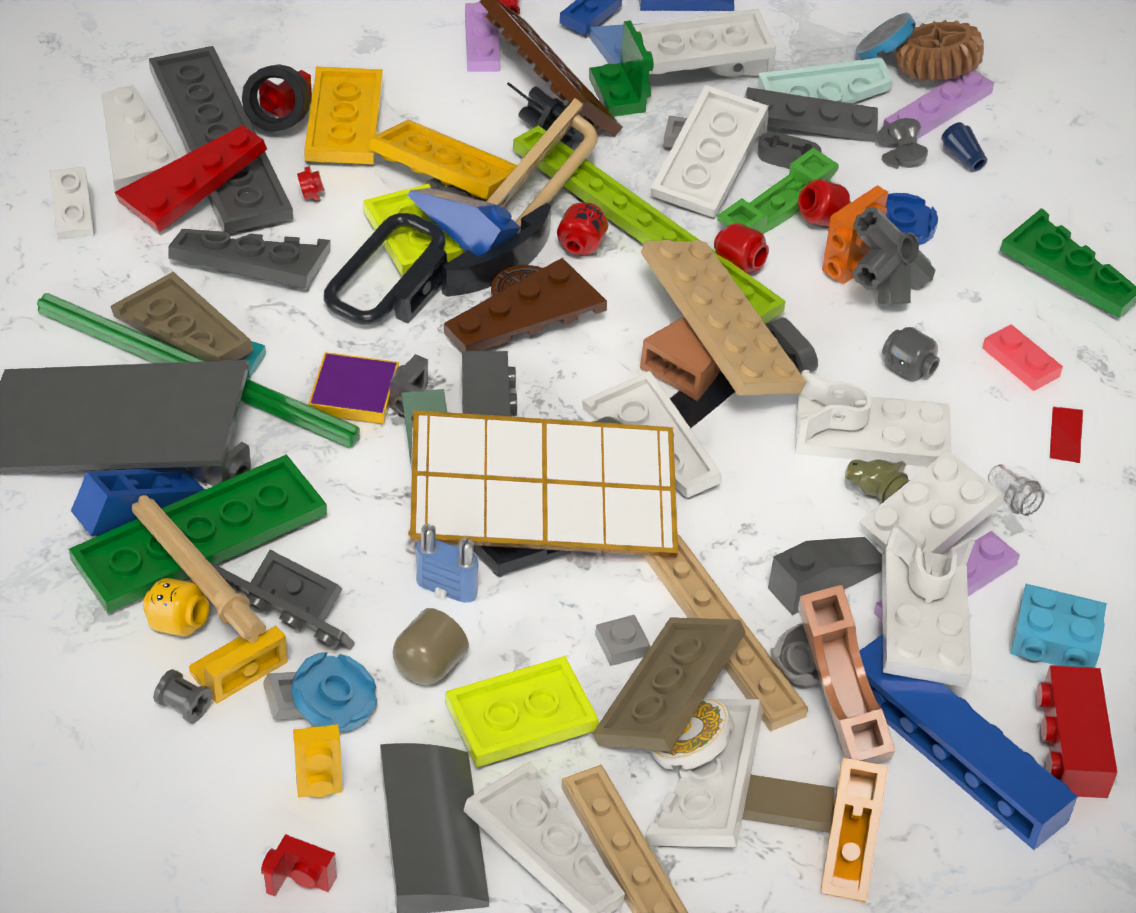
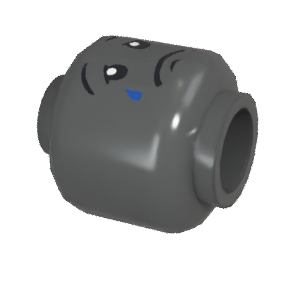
(911, 354)

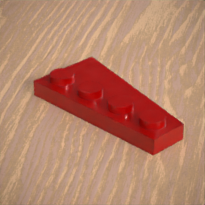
(189, 179)

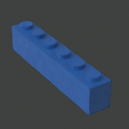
(971, 751)

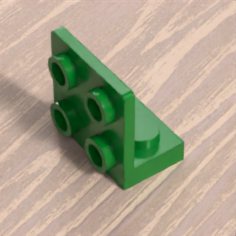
(625, 85)

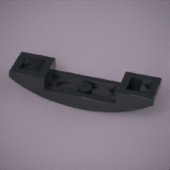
(474, 273)

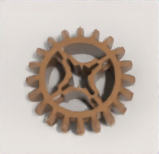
(940, 51)

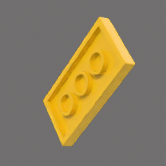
(343, 115)
(442, 158)

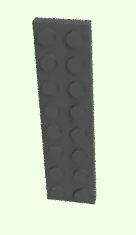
(205, 109)

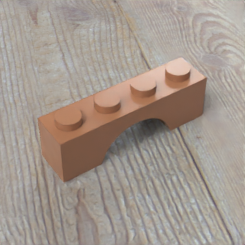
(837, 657)

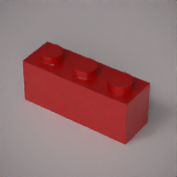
(1077, 730)

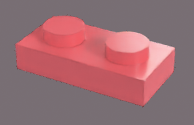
(1022, 357)

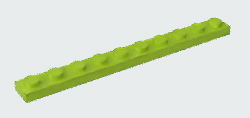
(638, 216)

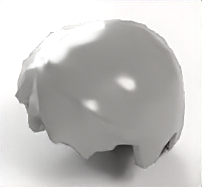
(795, 657)

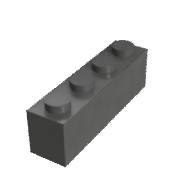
(488, 384)

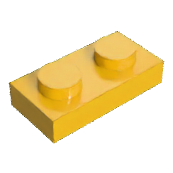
(317, 761)

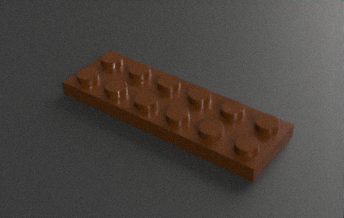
(549, 65)

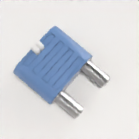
(446, 568)

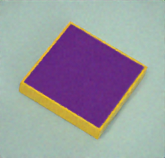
(353, 387)

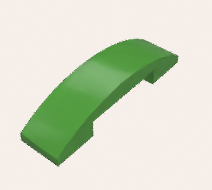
(781, 199)

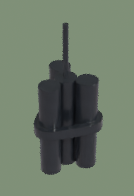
(544, 111)

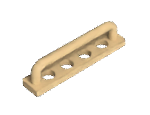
(569, 118)

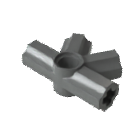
(893, 259)

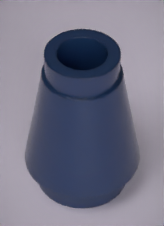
(964, 146)

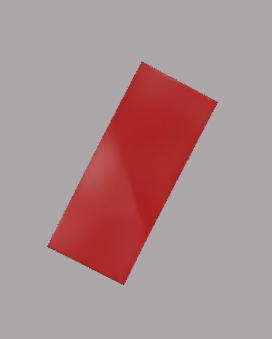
(1066, 434)

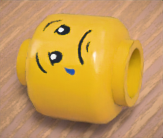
(175, 607)

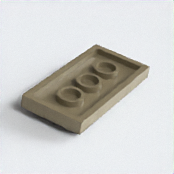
(669, 684)

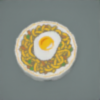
(702, 737)

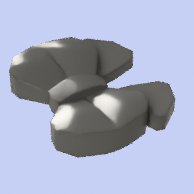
(904, 134)

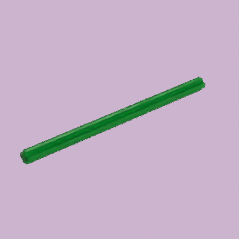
(160, 352)

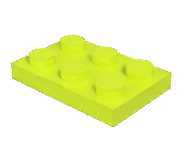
(404, 243)
(521, 711)

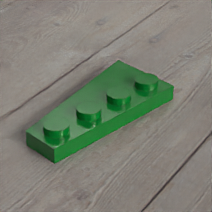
(1060, 259)

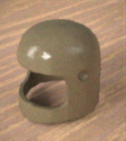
(429, 647)

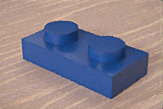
(587, 14)

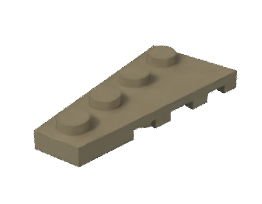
(183, 319)

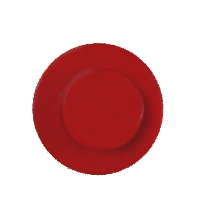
(310, 183)

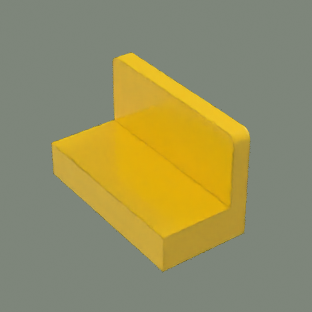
(240, 663)

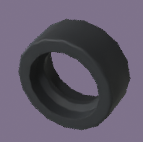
(251, 103)

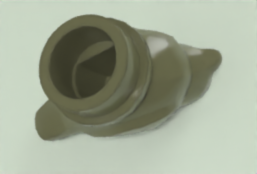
(877, 477)

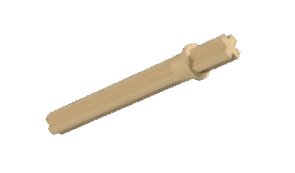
(231, 606)

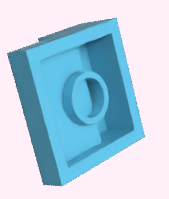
(1058, 628)

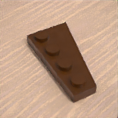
(525, 307)

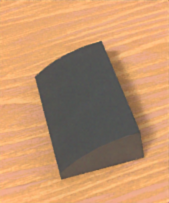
(430, 836)

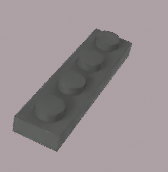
(818, 115)

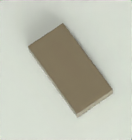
(789, 803)

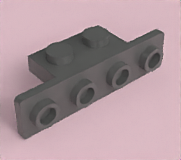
(296, 593)

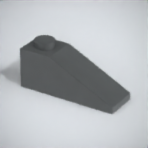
(821, 565)

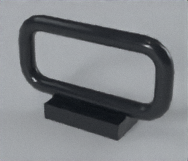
(412, 288)

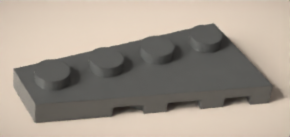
(251, 255)

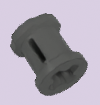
(182, 695)

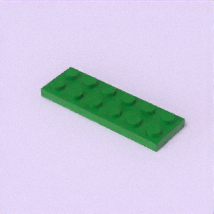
(218, 522)

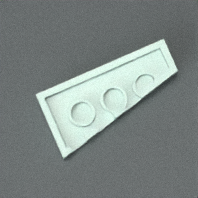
(835, 82)

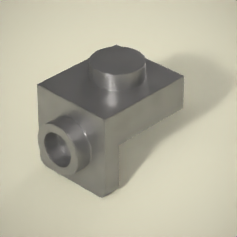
(408, 378)
(236, 463)

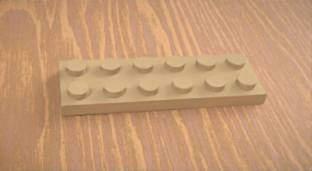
(723, 318)

